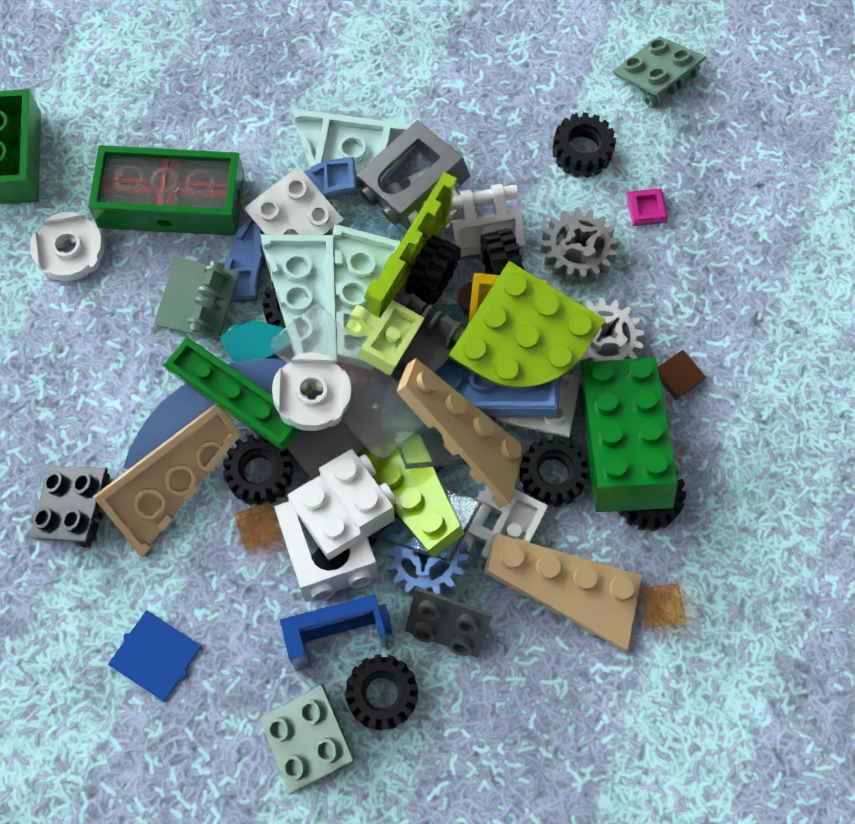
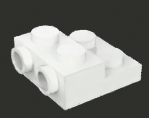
(343, 503)

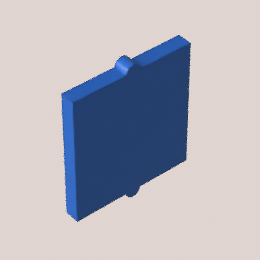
(155, 655)

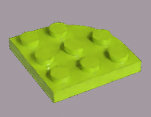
(525, 332)

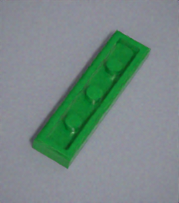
(230, 392)

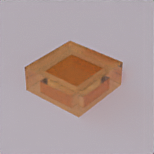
(257, 526)
(662, 605)

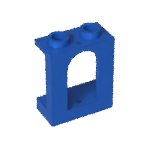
(330, 621)

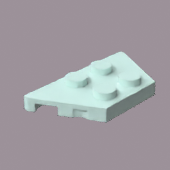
(342, 136)

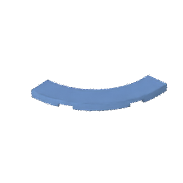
(333, 180)
(187, 404)

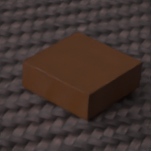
(680, 374)

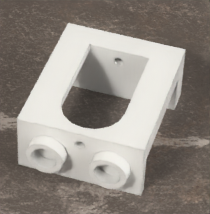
(319, 583)

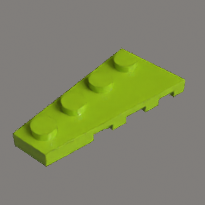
(429, 221)
(420, 501)

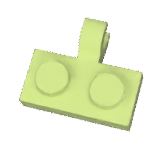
(386, 335)

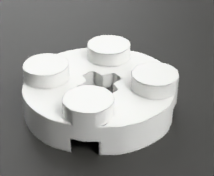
(74, 264)
(297, 408)

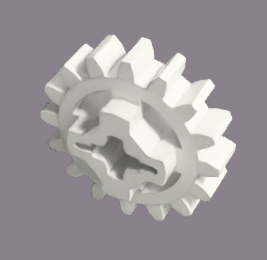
(616, 345)

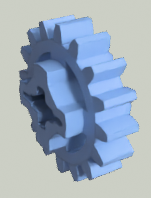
(427, 572)

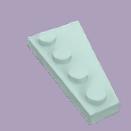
(357, 261)
(301, 272)

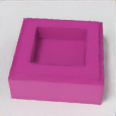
(647, 207)

